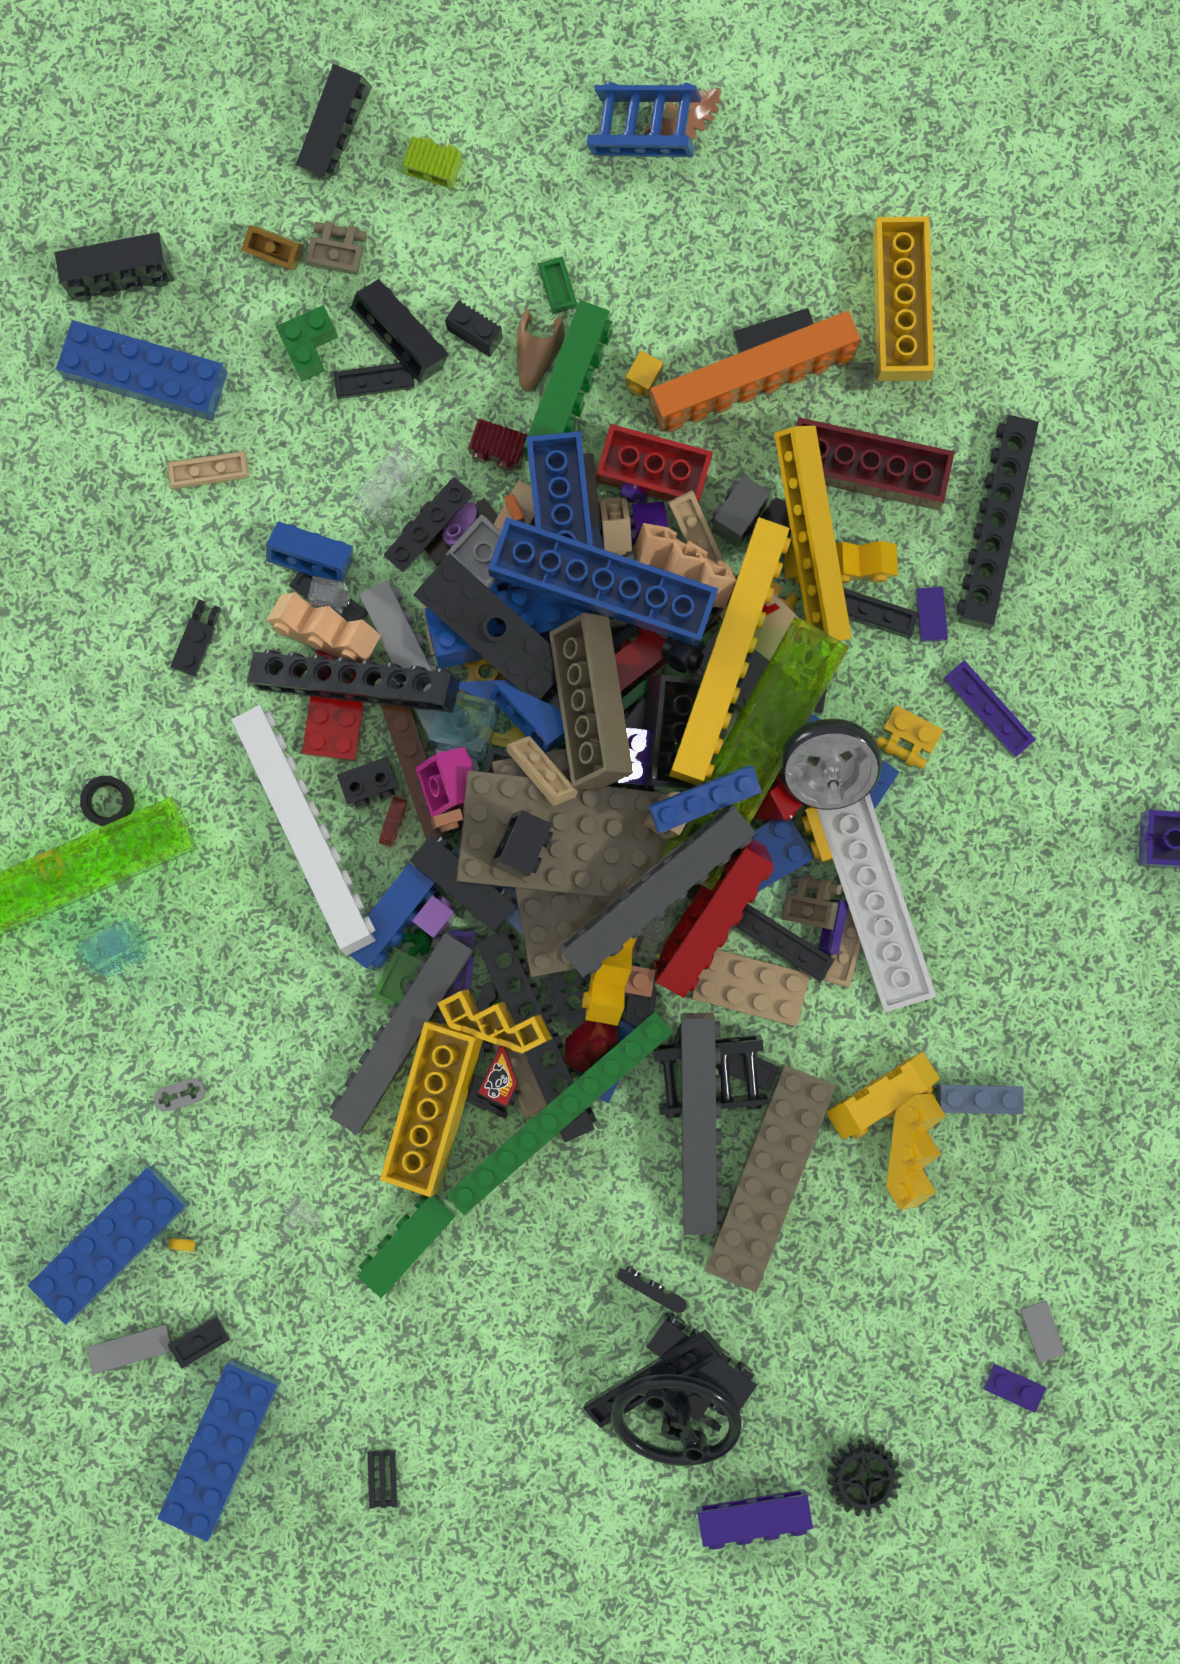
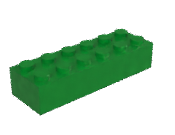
(573, 372)

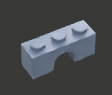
(980, 1099)

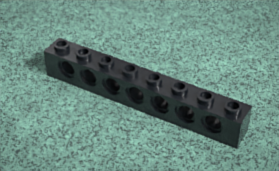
(1023, 433)
(439, 697)
(490, 950)

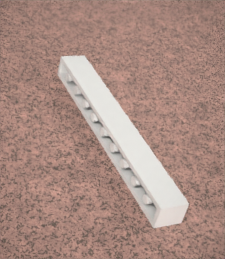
(303, 830)

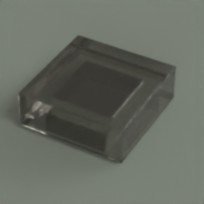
(859, 376)

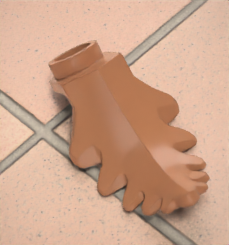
(697, 112)

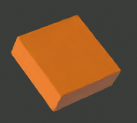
(514, 508)

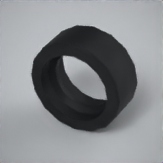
(101, 781)

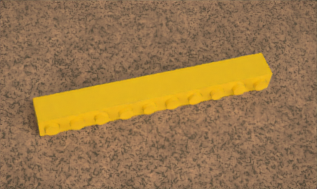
(729, 653)

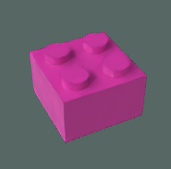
(445, 780)

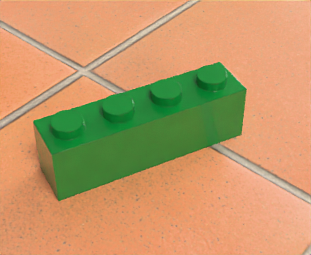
(406, 1245)

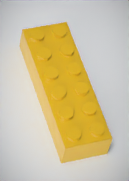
(903, 299)
(431, 1109)

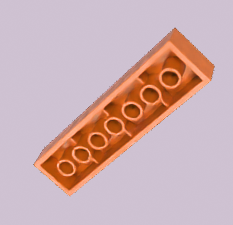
(754, 372)

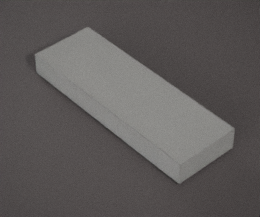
(129, 1348)

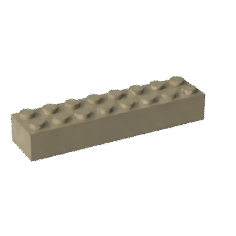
(769, 1178)

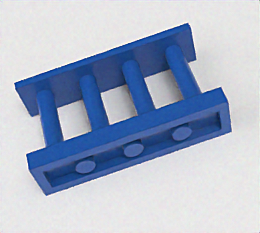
(653, 143)

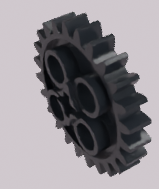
(558, 998)

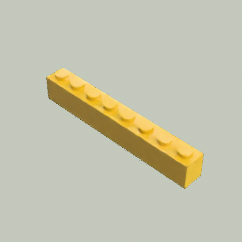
(812, 530)

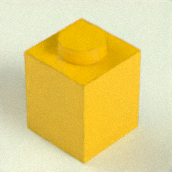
(643, 374)

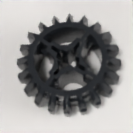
(851, 1478)

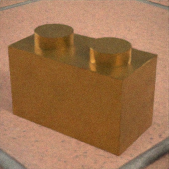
(272, 247)

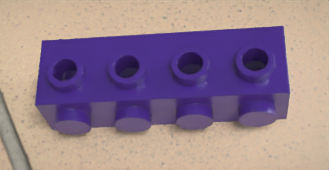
(754, 1518)

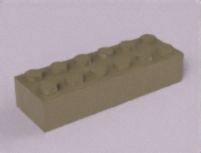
(590, 702)

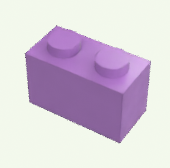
(435, 916)

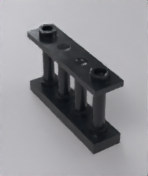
(746, 1045)

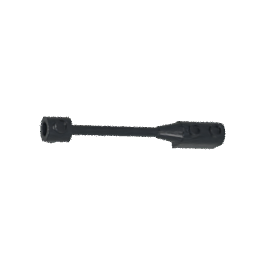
(683, 655)

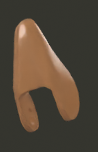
(536, 353)

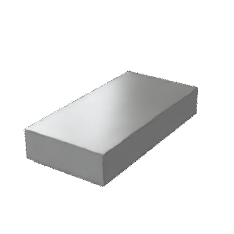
(1042, 1331)

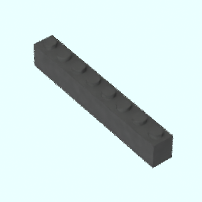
(657, 890)
(401, 1033)
(699, 1123)

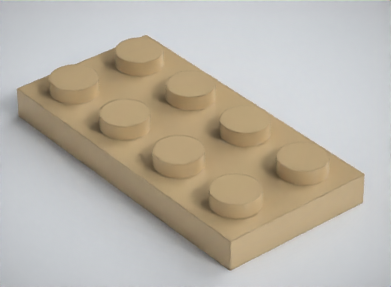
(752, 987)

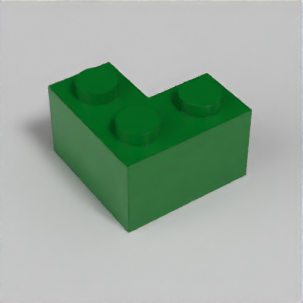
(301, 338)

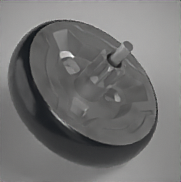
(830, 781)

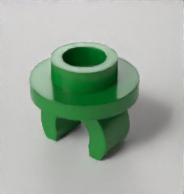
(421, 941)

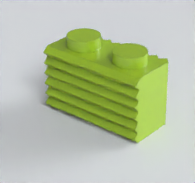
(432, 162)

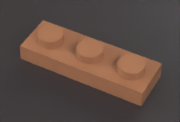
(447, 821)

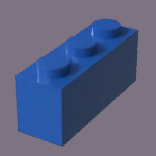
(308, 552)

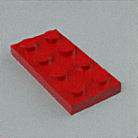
(332, 726)

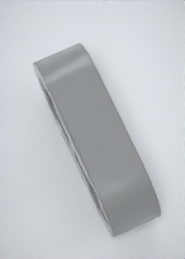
(178, 1088)

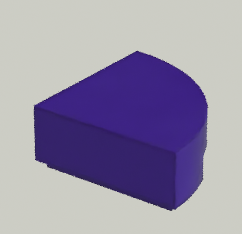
(631, 496)

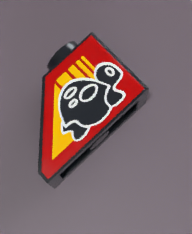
(500, 1081)

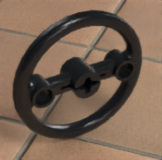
(676, 1419)

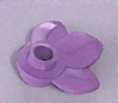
(460, 523)

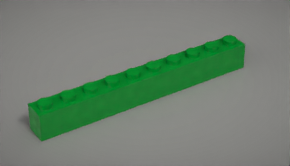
(559, 1113)

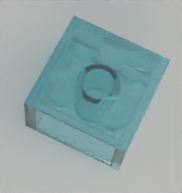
(468, 726)
(114, 947)

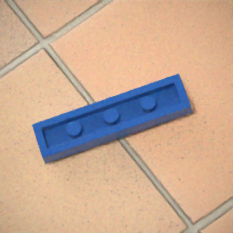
(704, 799)

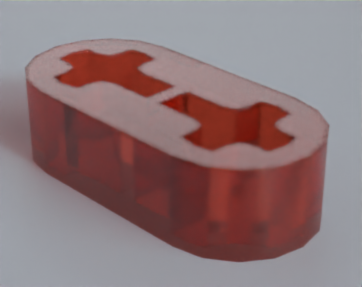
(393, 821)

